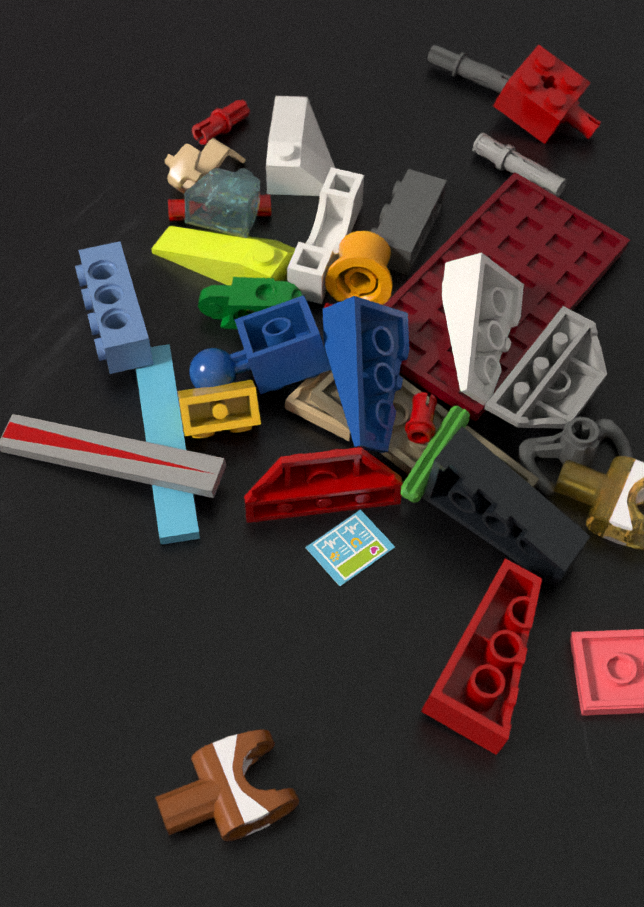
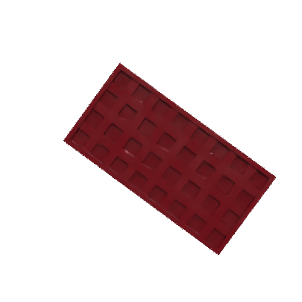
(537, 241)

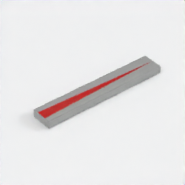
(113, 455)

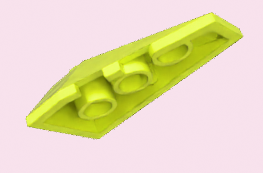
(224, 255)

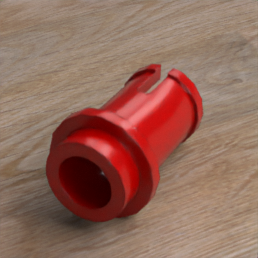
(421, 426)

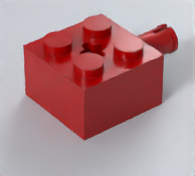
(544, 96)

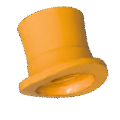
(361, 269)

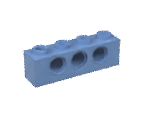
(115, 308)

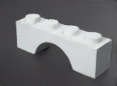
(336, 215)

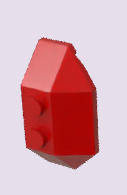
(322, 484)

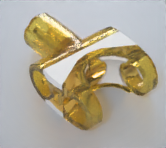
(612, 498)

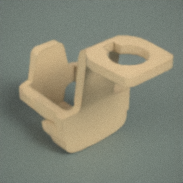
(191, 165)

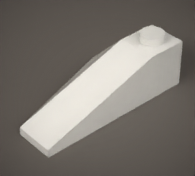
(296, 150)
(479, 310)

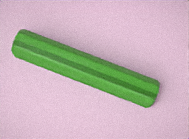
(416, 482)

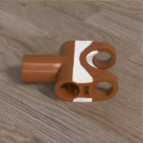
(225, 792)

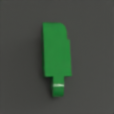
(244, 298)

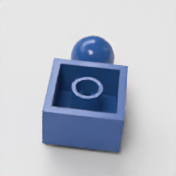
(278, 348)

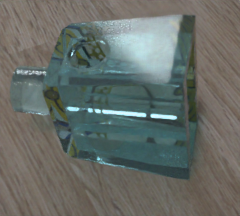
(224, 201)

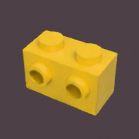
(219, 409)

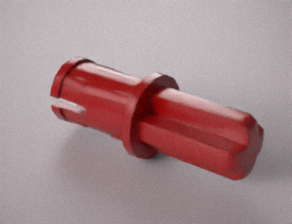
(220, 121)

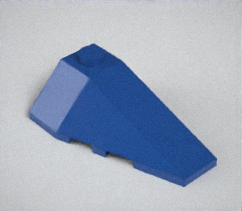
(365, 357)

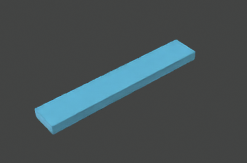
(164, 427)

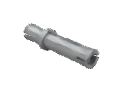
(508, 159)

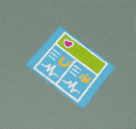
(350, 547)

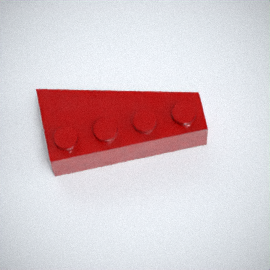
(484, 670)

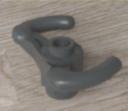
(576, 443)

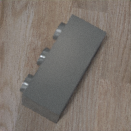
(410, 217)

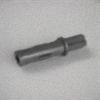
(468, 68)

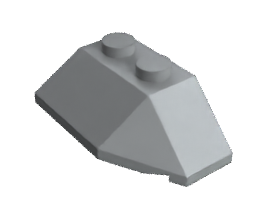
(553, 376)

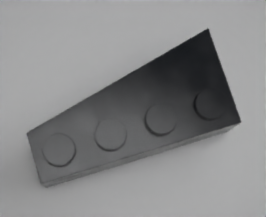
(503, 508)

